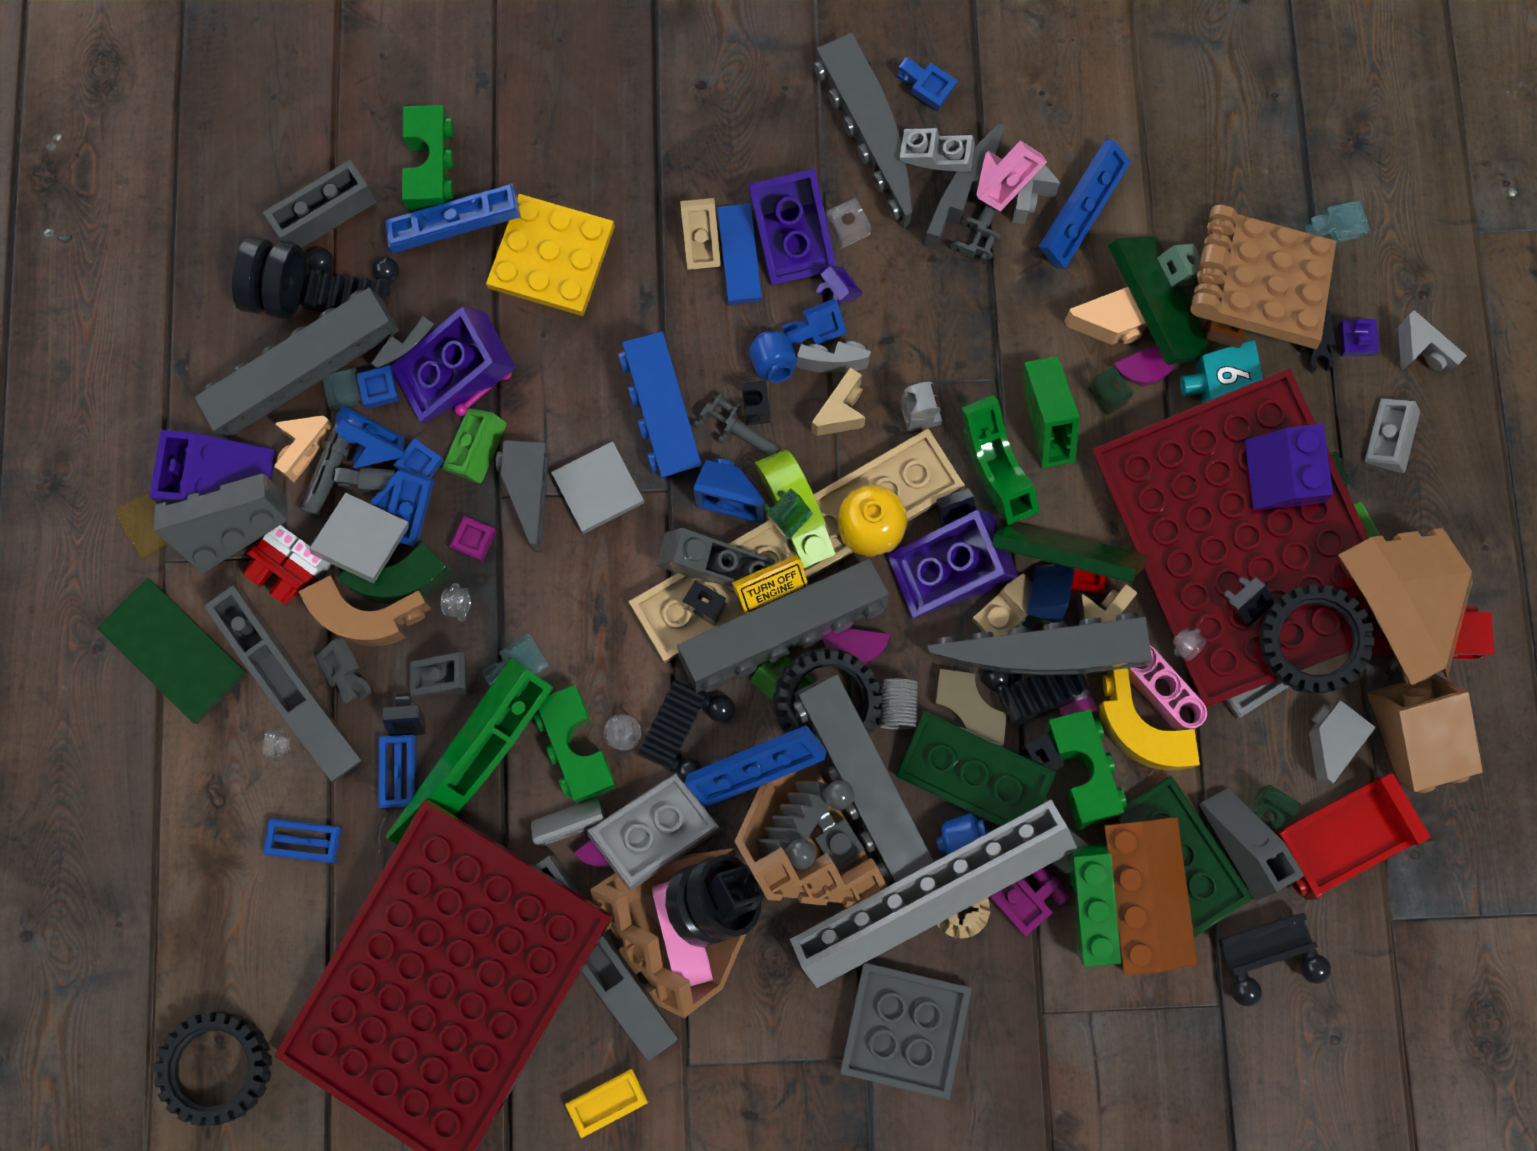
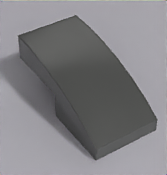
(395, 349)

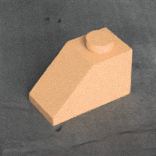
(1109, 318)

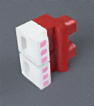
(287, 558)

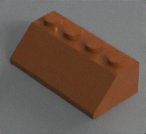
(1151, 896)

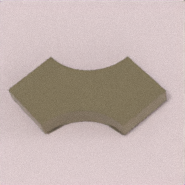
(960, 696)

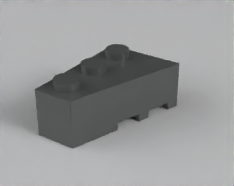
(221, 522)

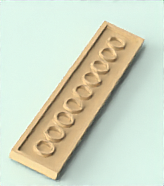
(912, 470)

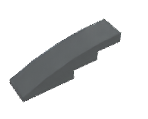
(961, 186)

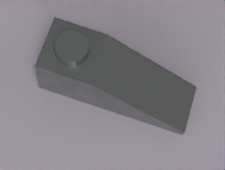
(525, 476)

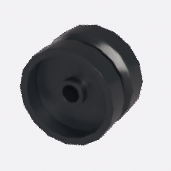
(268, 277)
(693, 909)

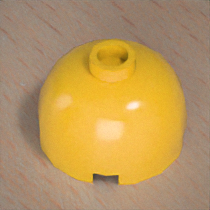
(872, 520)

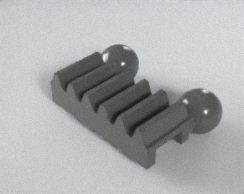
(802, 817)

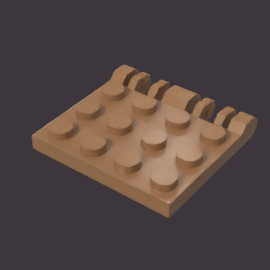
(1264, 278)

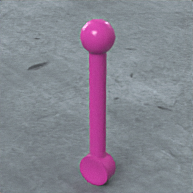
(461, 408)

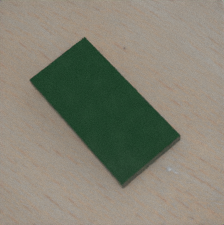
(1162, 306)
(1070, 551)
(172, 651)
(973, 771)
(1210, 878)

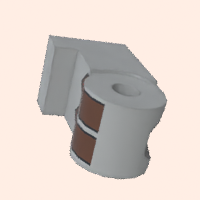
(920, 407)

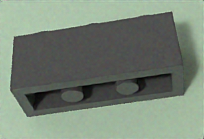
(320, 206)

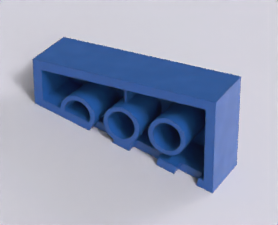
(661, 405)

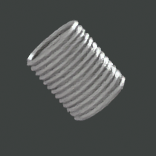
(898, 704)

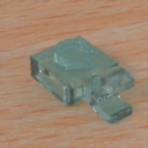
(1341, 221)
(523, 651)

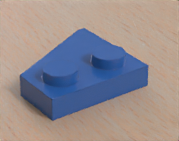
(407, 498)

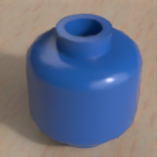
(773, 356)
(960, 832)

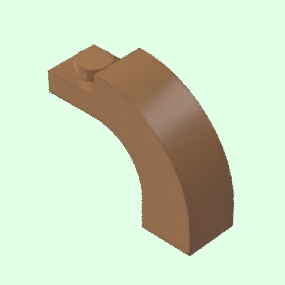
(367, 628)

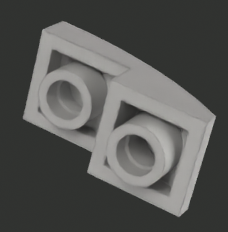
(937, 152)
(846, 355)

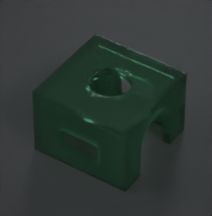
(1107, 394)

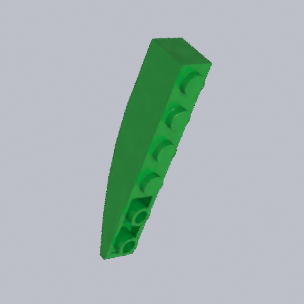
(479, 743)

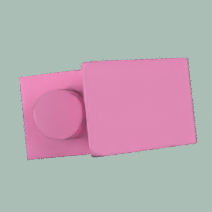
(1007, 176)

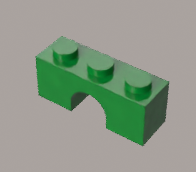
(428, 131)
(1079, 739)
(583, 775)
(1096, 905)

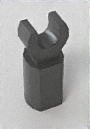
(366, 480)

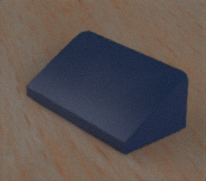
(1050, 592)

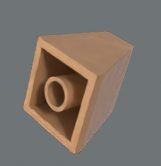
(1427, 732)

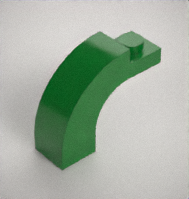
(995, 463)

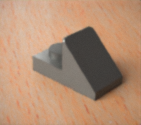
(439, 675)

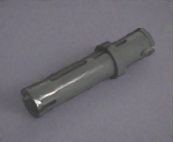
(322, 481)

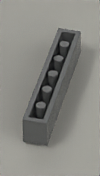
(296, 363)
(783, 626)
(855, 760)

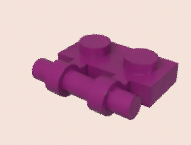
(1024, 906)

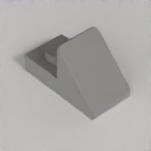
(1043, 184)
(1420, 337)

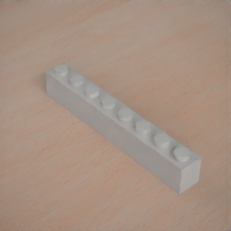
(933, 894)

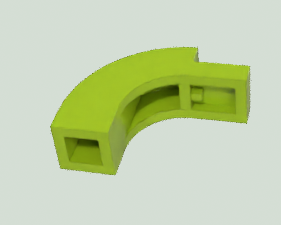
(782, 473)

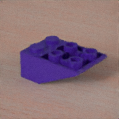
(202, 464)

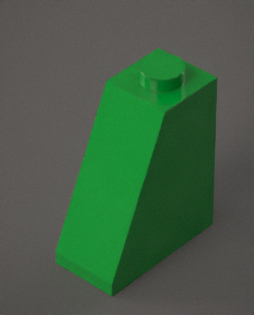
(1051, 412)

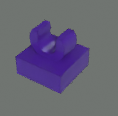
(840, 283)
(1358, 337)

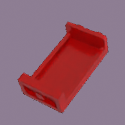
(1352, 835)

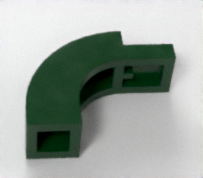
(418, 571)

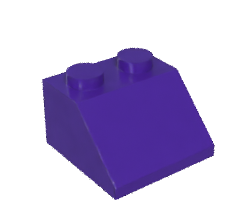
(1289, 468)

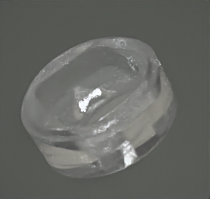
(622, 732)

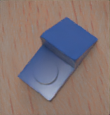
(374, 440)

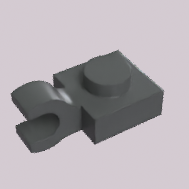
(339, 669)
(837, 839)

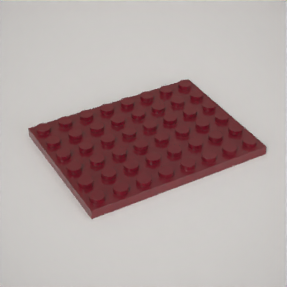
(1192, 514)
(443, 985)

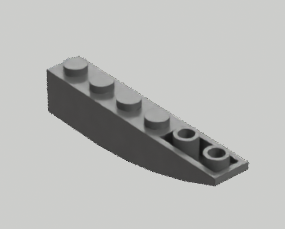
(868, 118)
(1055, 649)
(282, 682)
(619, 985)

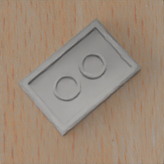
(652, 831)

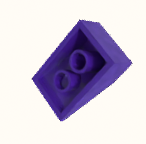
(792, 225)
(452, 364)
(952, 564)

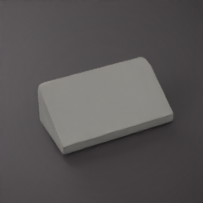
(1393, 434)
(567, 822)

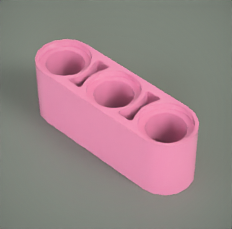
(1179, 695)
(684, 958)

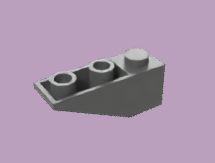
(707, 558)
(1251, 844)

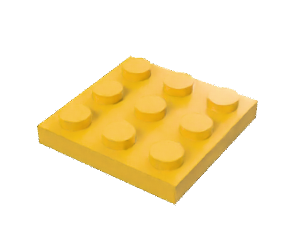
(551, 255)

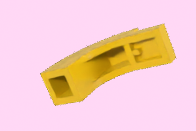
(1136, 738)

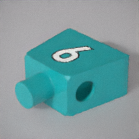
(1223, 372)

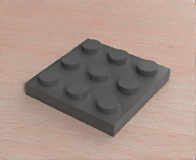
(906, 1031)

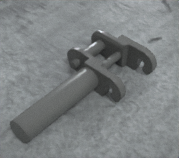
(980, 227)
(736, 427)

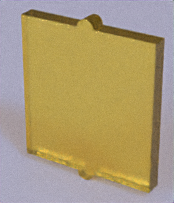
(138, 523)

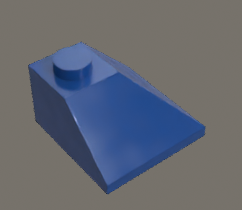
(728, 492)

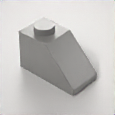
(1336, 739)

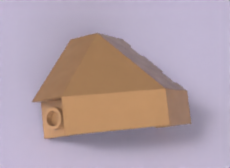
(1416, 594)
(822, 880)
(643, 943)

